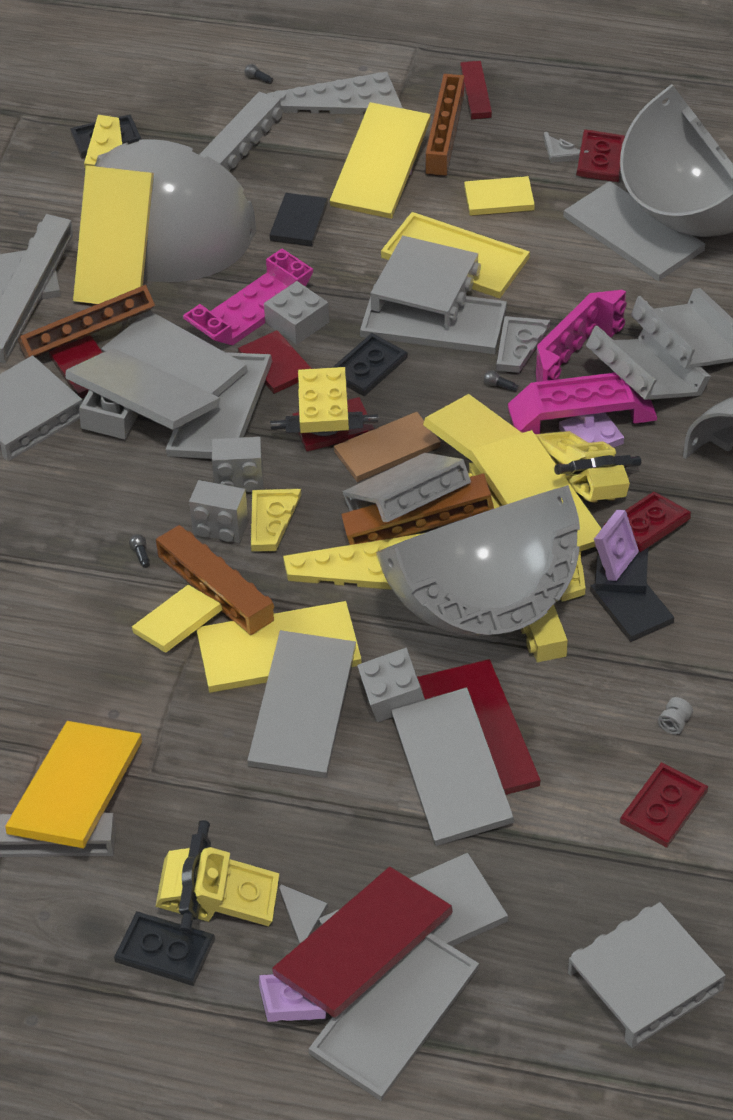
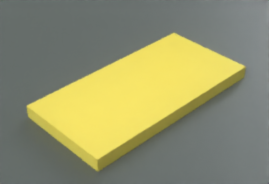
(380, 160)
(112, 233)
(498, 260)
(469, 425)
(523, 468)
(241, 659)

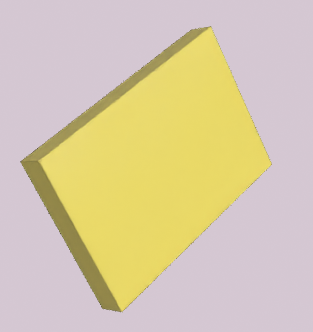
(499, 195)
(176, 618)

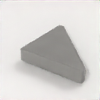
(560, 149)
(302, 911)

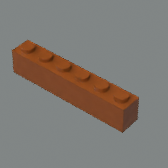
(445, 124)
(86, 322)
(469, 500)
(215, 579)

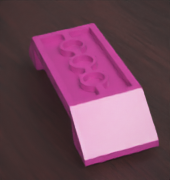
(245, 309)
(597, 309)
(577, 397)

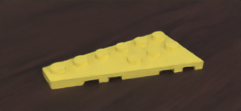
(342, 564)

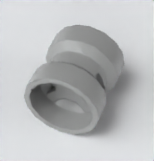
(675, 715)

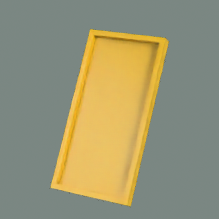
(74, 784)

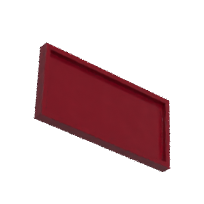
(495, 717)
(362, 941)

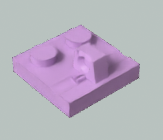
(593, 429)
(616, 545)
(285, 1003)

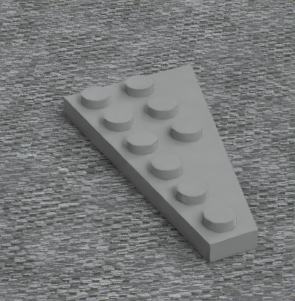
(340, 96)

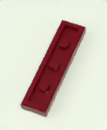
(476, 90)

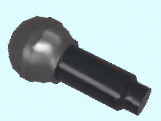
(252, 71)
(492, 378)
(138, 544)

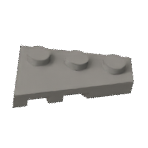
(519, 341)

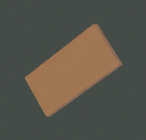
(386, 446)

